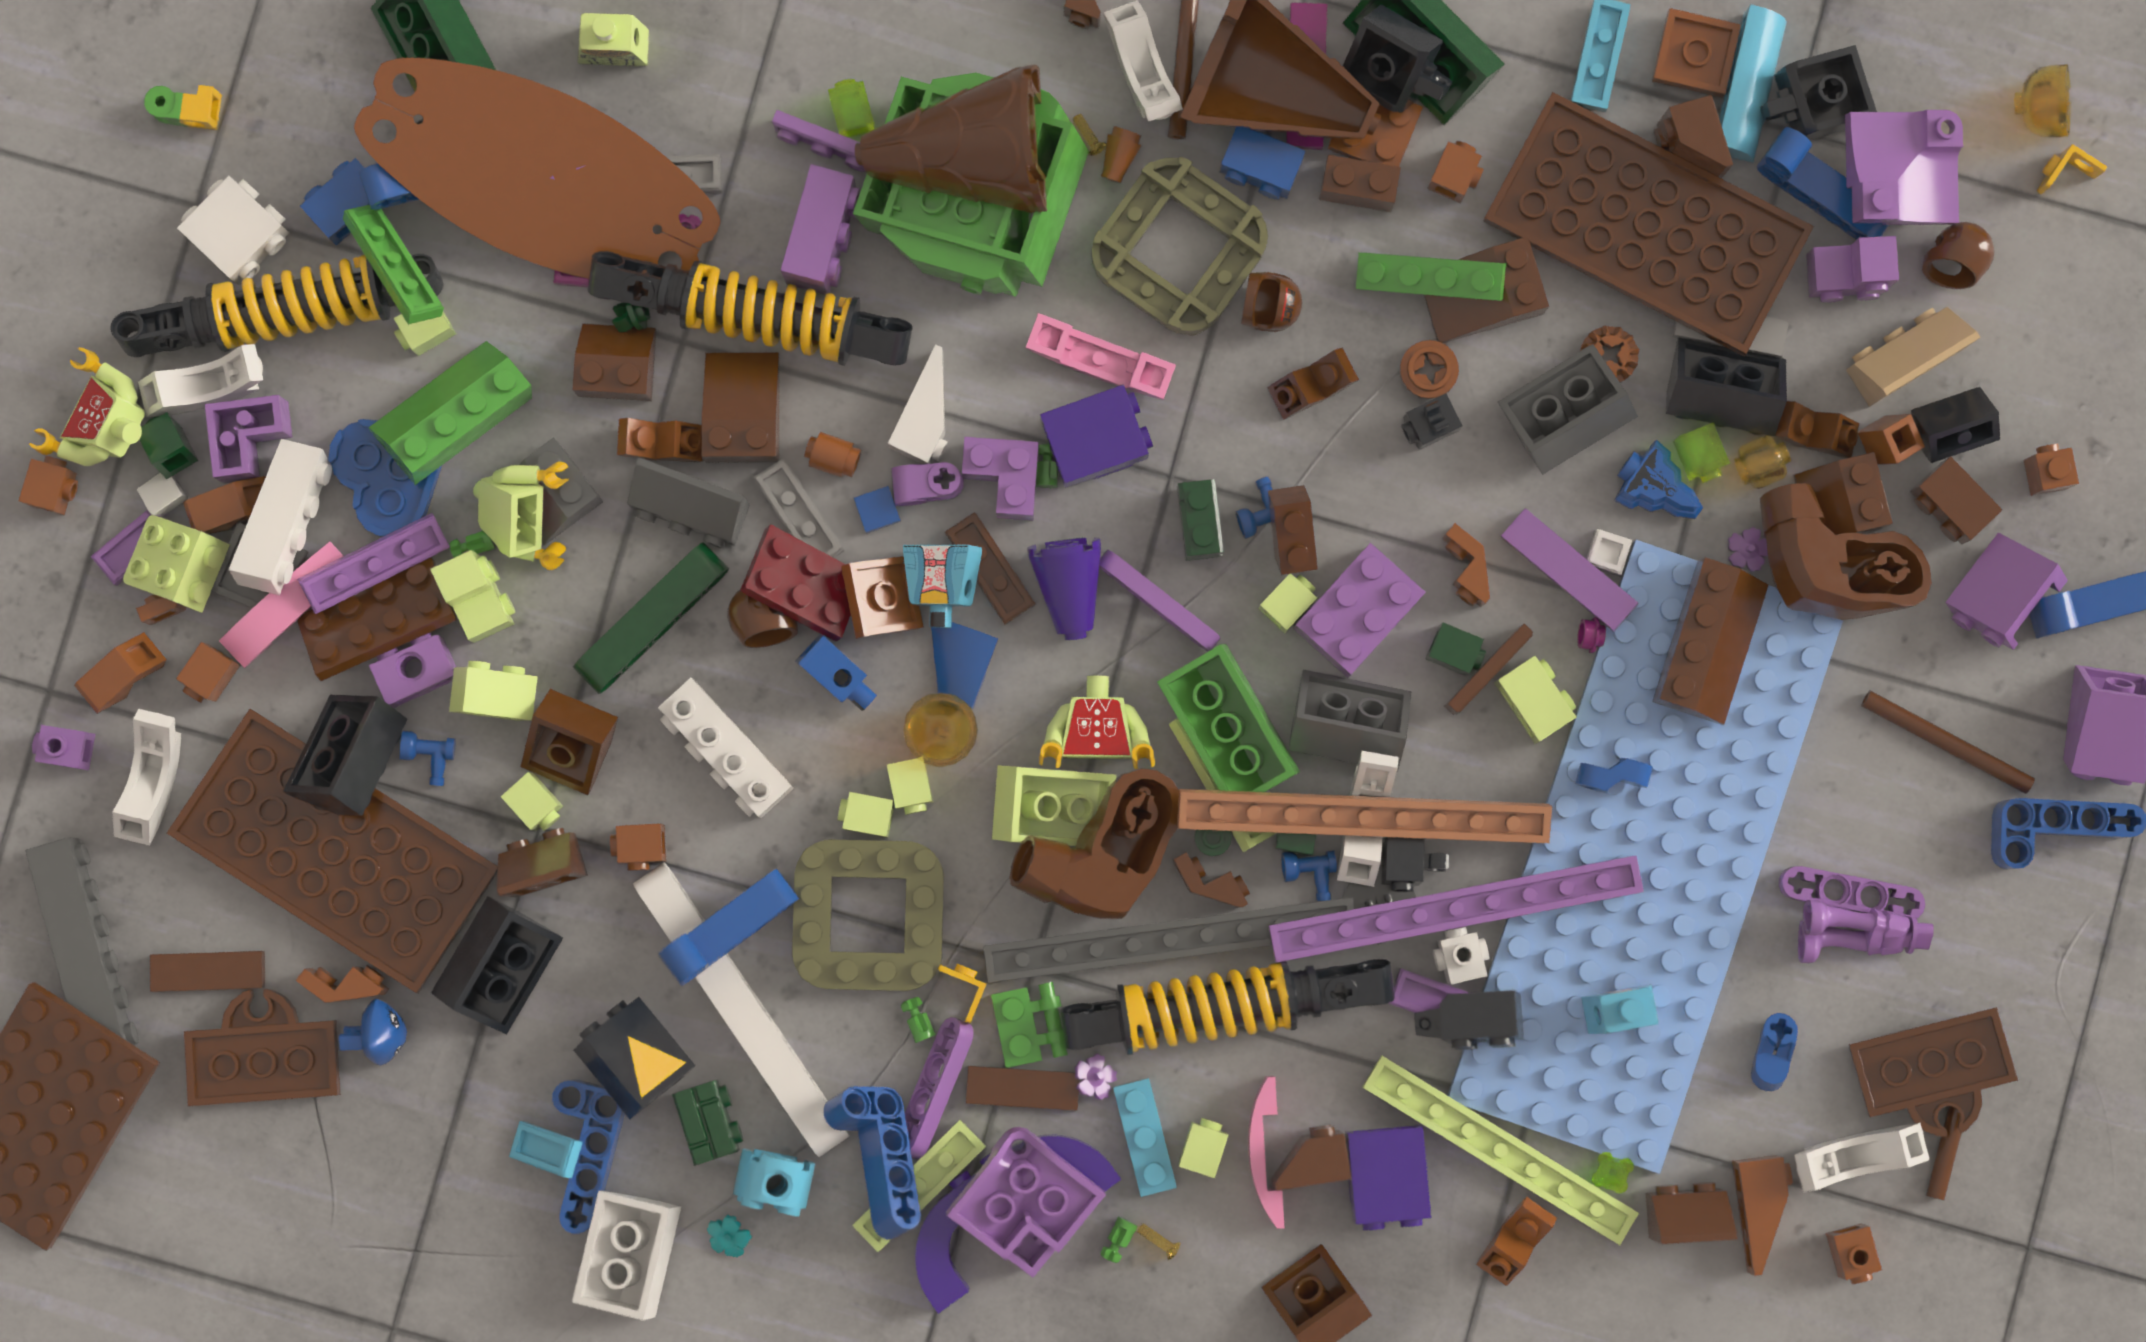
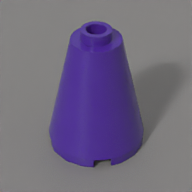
(1069, 583)

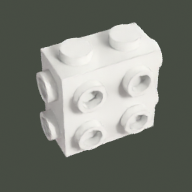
(234, 228)

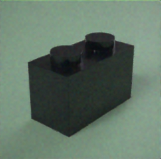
(1957, 424)

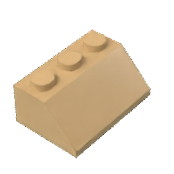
(1909, 353)

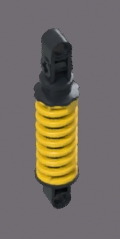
(738, 308)
(244, 315)
(1265, 996)

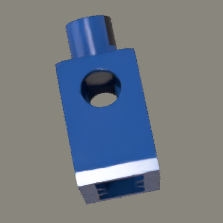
(823, 660)

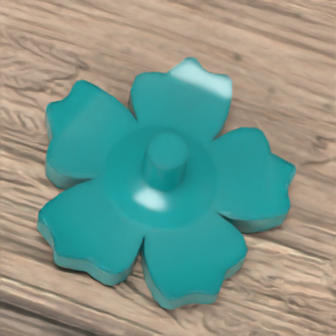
(728, 1236)

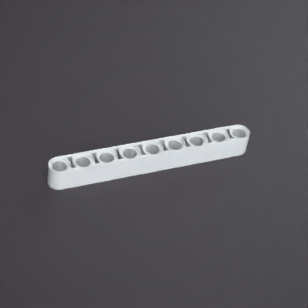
(744, 1015)

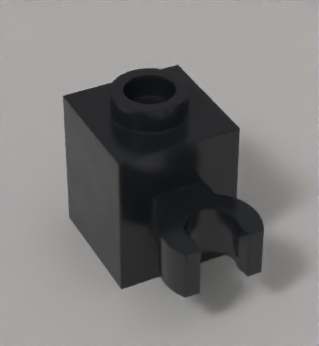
(1431, 422)
(1405, 863)

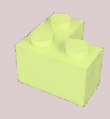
(471, 589)

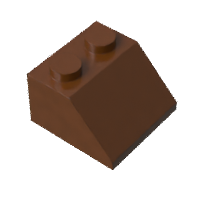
(1695, 135)
(614, 363)
(1850, 494)
(568, 741)
(1314, 1160)
(1689, 1214)
(1316, 1299)

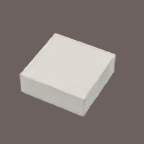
(1609, 552)

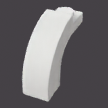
(1141, 62)
(195, 386)
(150, 778)
(1362, 854)
(1861, 1155)

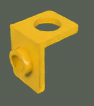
(2072, 156)
(968, 975)

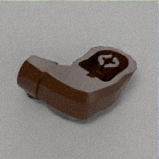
(1838, 573)
(1112, 854)

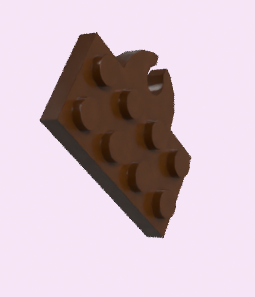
(261, 1056)
(1935, 1069)

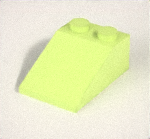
(1046, 803)

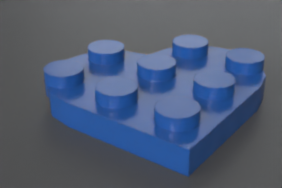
(382, 491)

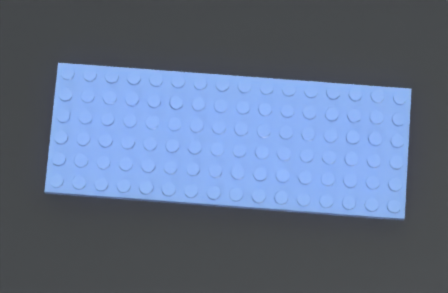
(1698, 855)

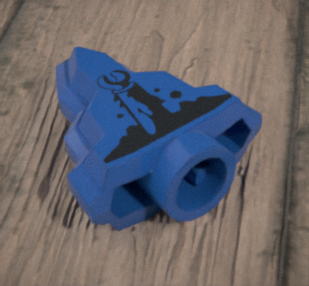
(1656, 484)

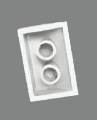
(626, 1255)

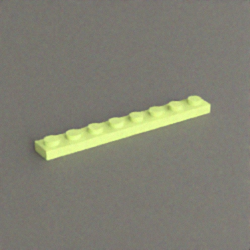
(1500, 1150)

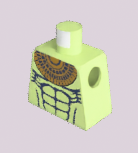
(610, 40)

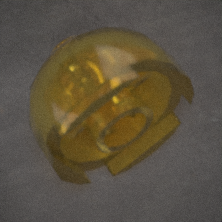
(2046, 101)
(939, 711)

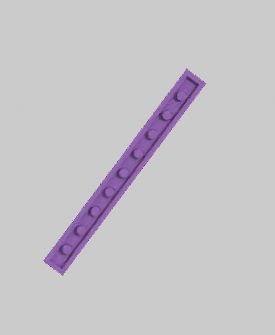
(1455, 908)

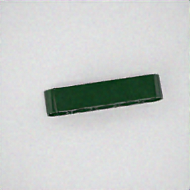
(651, 618)

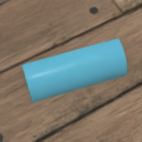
(1751, 80)

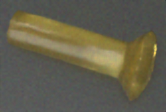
(1095, 145)
(1170, 1248)

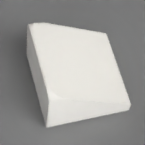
(161, 495)

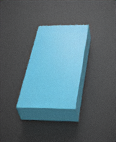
(545, 1149)

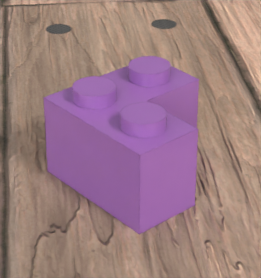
(1855, 269)
(237, 427)
(1011, 465)

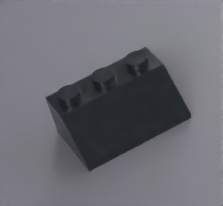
(1727, 388)
(346, 754)
(496, 965)

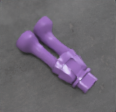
(1882, 933)

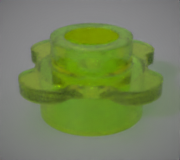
(1612, 1182)

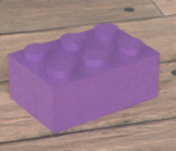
(820, 230)
(1359, 610)

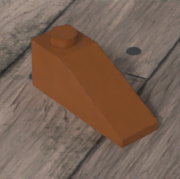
(1761, 1199)

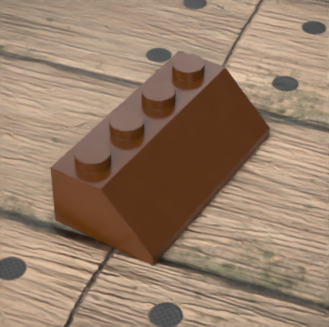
(1711, 641)

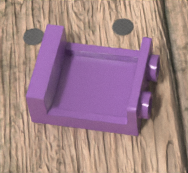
(2003, 590)

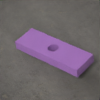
(823, 141)

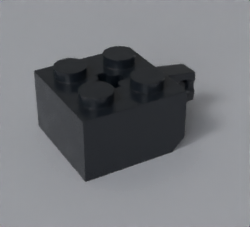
(1395, 60)
(1804, 87)
(1473, 1019)

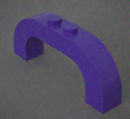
(933, 1260)

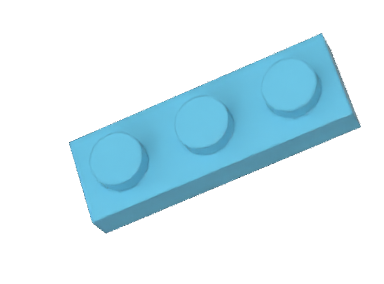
(1600, 54)
(1144, 1137)

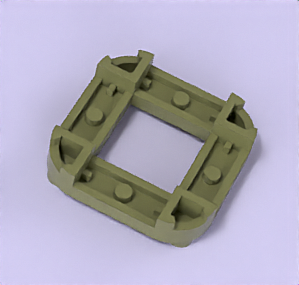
(1208, 201)
(814, 908)

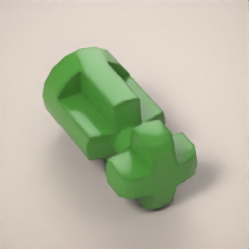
(1047, 469)
(476, 542)
(918, 1022)
(1120, 1237)

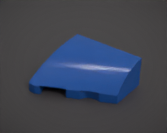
(961, 660)

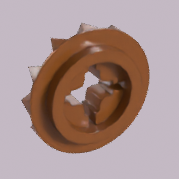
(1611, 337)
(1439, 356)

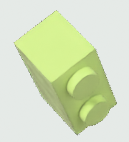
(493, 693)
(1536, 698)

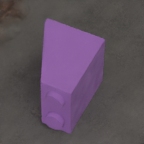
(2107, 726)

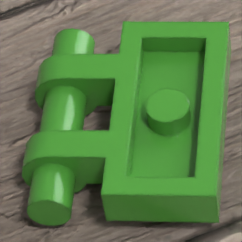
(1018, 1029)

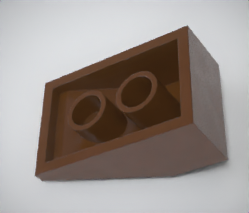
(1522, 296)
(741, 408)
(540, 864)

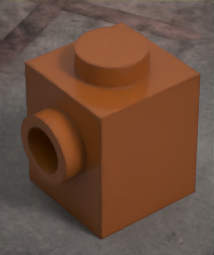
(1456, 171)
(1892, 438)
(2051, 470)
(49, 485)
(207, 673)
(639, 845)
(1854, 1253)

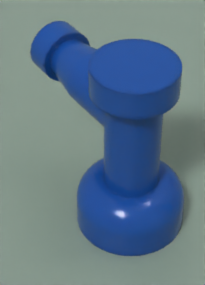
(1250, 521)
(439, 751)
(1321, 865)

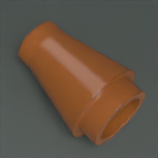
(1119, 153)

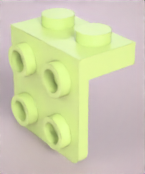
(176, 562)

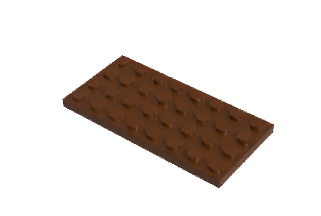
(1648, 224)
(368, 881)

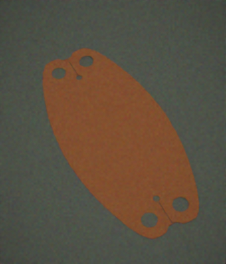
(490, 158)

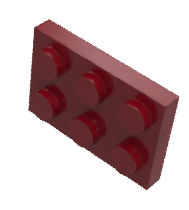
(799, 583)

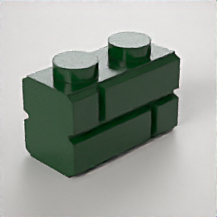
(1200, 520)
(707, 1121)

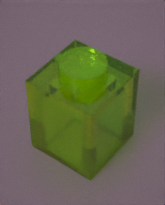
(851, 108)
(1702, 453)

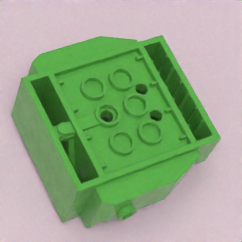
(971, 240)

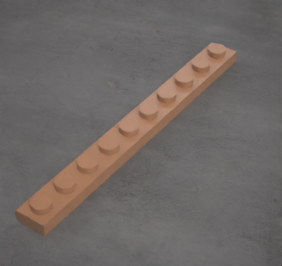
(1364, 816)

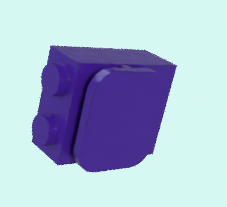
(1096, 436)
(1388, 1176)

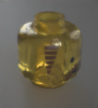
(1762, 462)

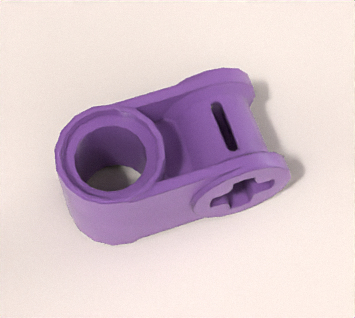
(918, 483)

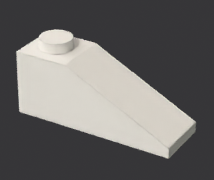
(922, 423)

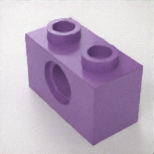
(435, 673)

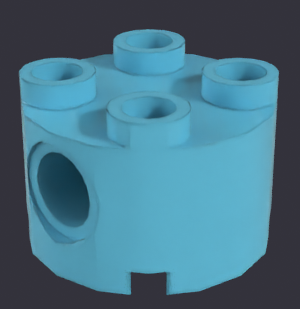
(759, 1166)

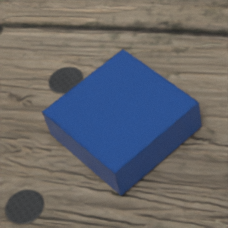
(877, 509)

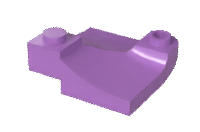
(1903, 167)
(1025, 1201)

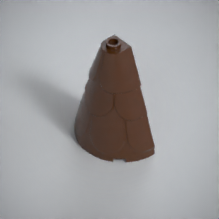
(1276, 79)
(967, 145)

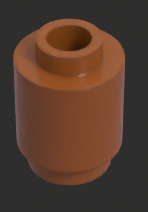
(832, 455)

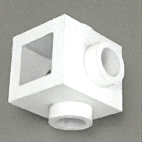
(1473, 963)

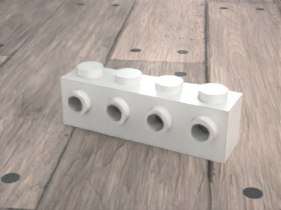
(281, 517)
(725, 748)

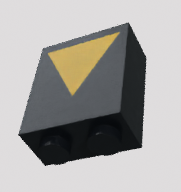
(633, 1056)

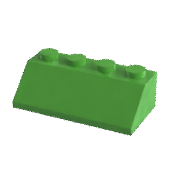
(452, 411)
(1228, 723)

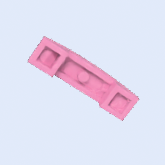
(1099, 358)
(274, 612)
(1264, 1104)

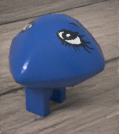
(380, 1033)

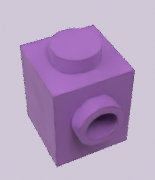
(63, 747)

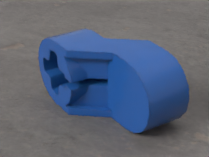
(1624, 771)
(1777, 1034)

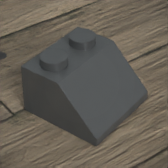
(568, 502)

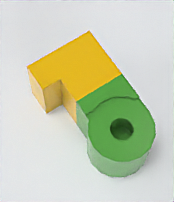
(184, 108)

